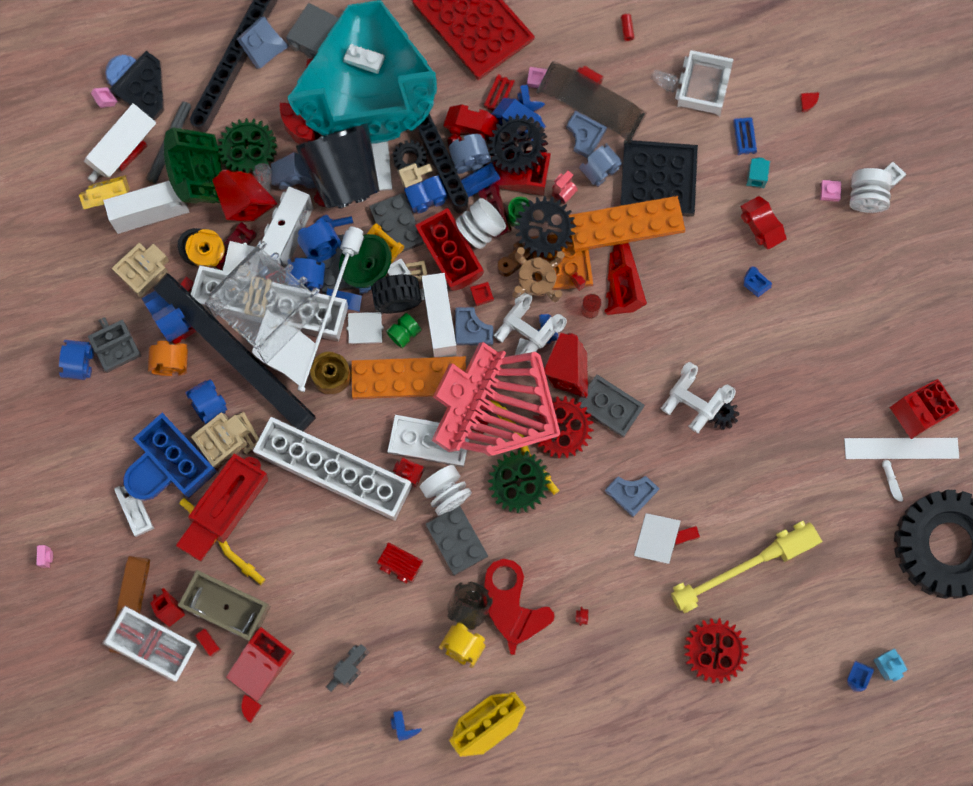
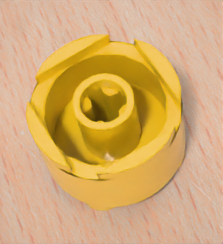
(463, 645)

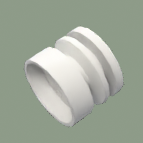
(870, 190)
(480, 223)
(447, 493)

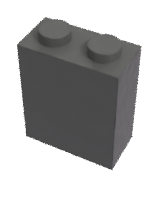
(310, 30)

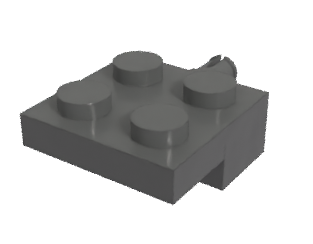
(114, 345)
(346, 670)

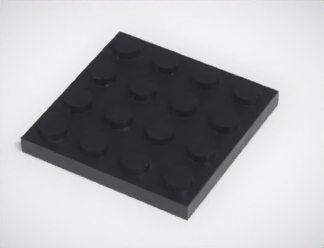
(659, 172)

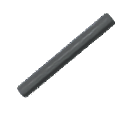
(159, 161)

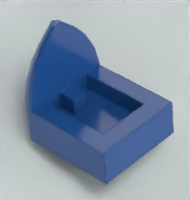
(524, 98)
(756, 282)
(859, 676)
(398, 724)

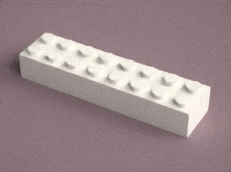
(209, 278)
(332, 468)

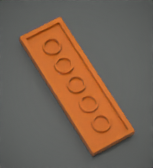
(627, 223)
(400, 376)

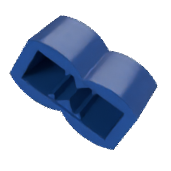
(426, 194)

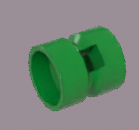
(514, 207)
(401, 332)

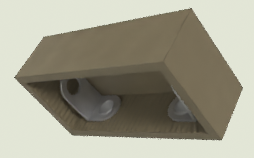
(207, 599)

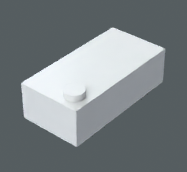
(144, 207)
(439, 315)

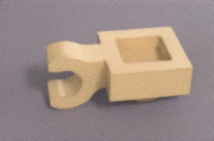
(412, 175)

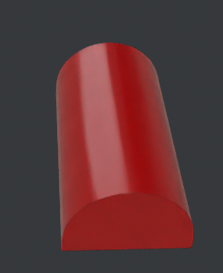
(450, 250)

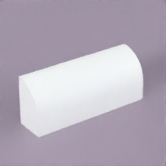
(119, 141)

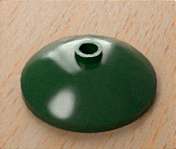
(372, 252)

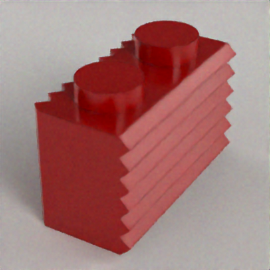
(400, 563)

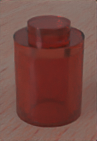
(591, 306)

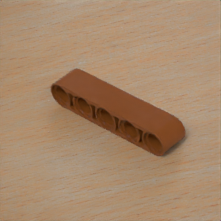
(133, 586)

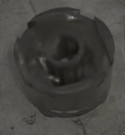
(469, 605)

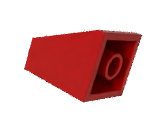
(242, 196)
(568, 366)

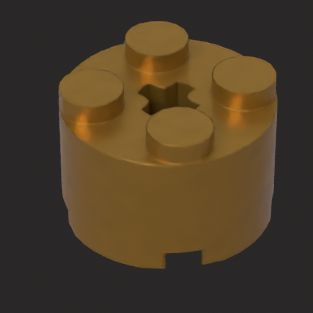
(328, 383)

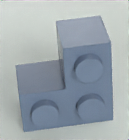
(289, 172)

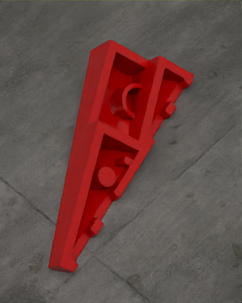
(625, 287)

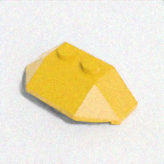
(487, 724)

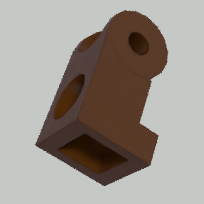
(509, 265)

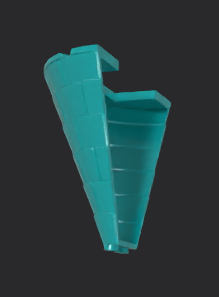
(343, 96)

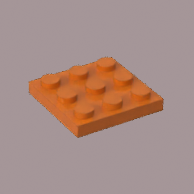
(571, 263)

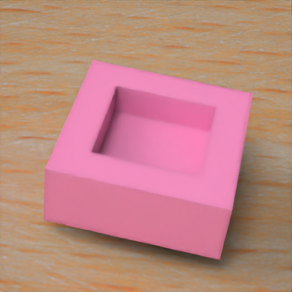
(535, 77)
(104, 97)
(830, 190)
(44, 556)

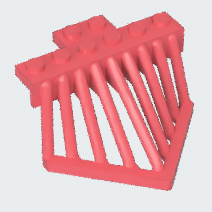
(467, 392)

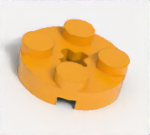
(207, 258)

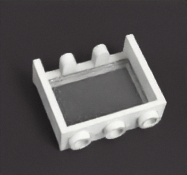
(704, 82)

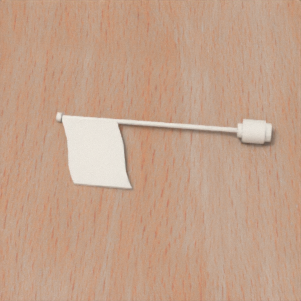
(298, 354)

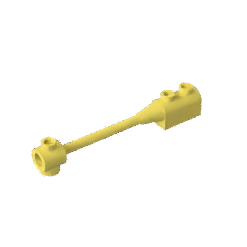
(787, 546)

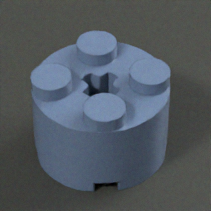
(470, 153)
(600, 164)

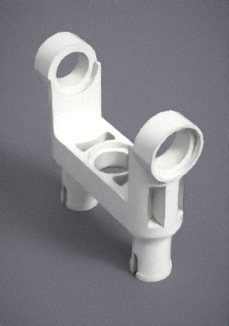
(537, 338)
(705, 410)

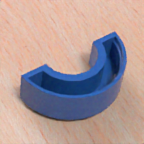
(167, 318)

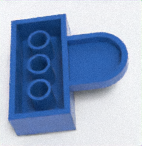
(166, 460)

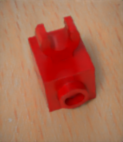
(409, 471)
(167, 608)

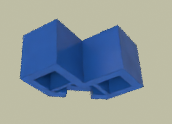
(511, 107)

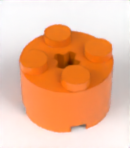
(168, 358)

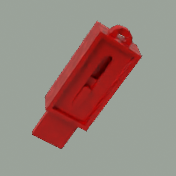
(223, 505)

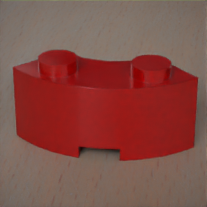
(296, 125)
(763, 222)

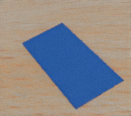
(353, 300)

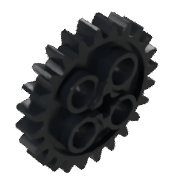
(514, 129)
(548, 209)

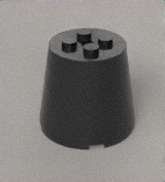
(342, 166)

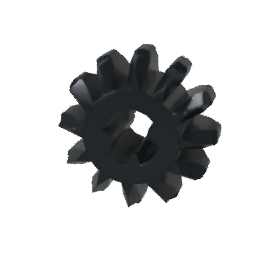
(728, 419)

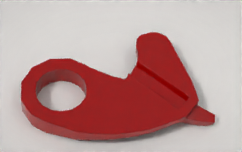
(514, 622)

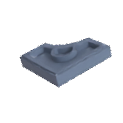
(586, 133)
(470, 330)
(632, 494)

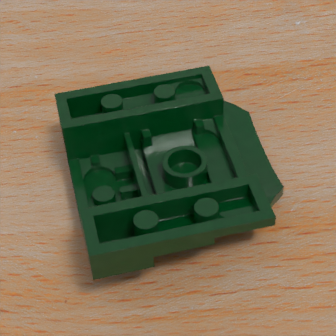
(192, 164)

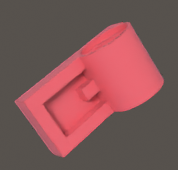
(564, 188)

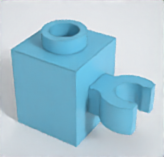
(890, 665)

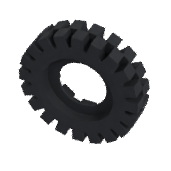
(914, 546)

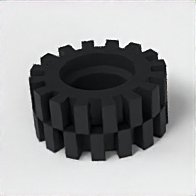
(409, 148)

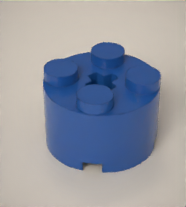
(319, 241)
(310, 270)
(76, 359)
(206, 401)

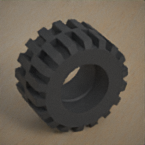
(396, 293)

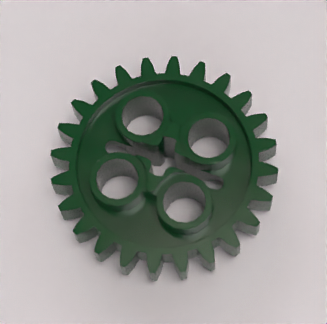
(247, 131)
(515, 464)

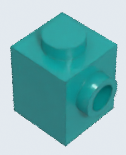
(758, 172)

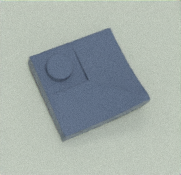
(261, 42)

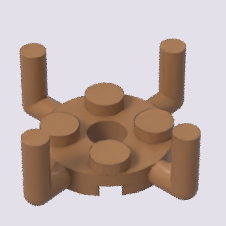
(539, 266)

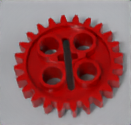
(577, 437)
(733, 654)

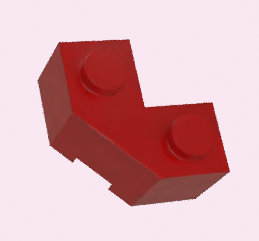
(461, 121)

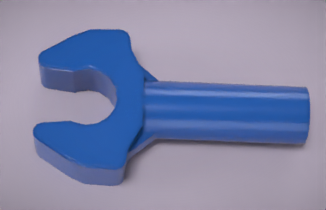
(338, 222)

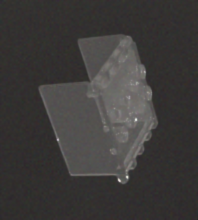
(263, 302)

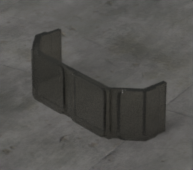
(592, 100)

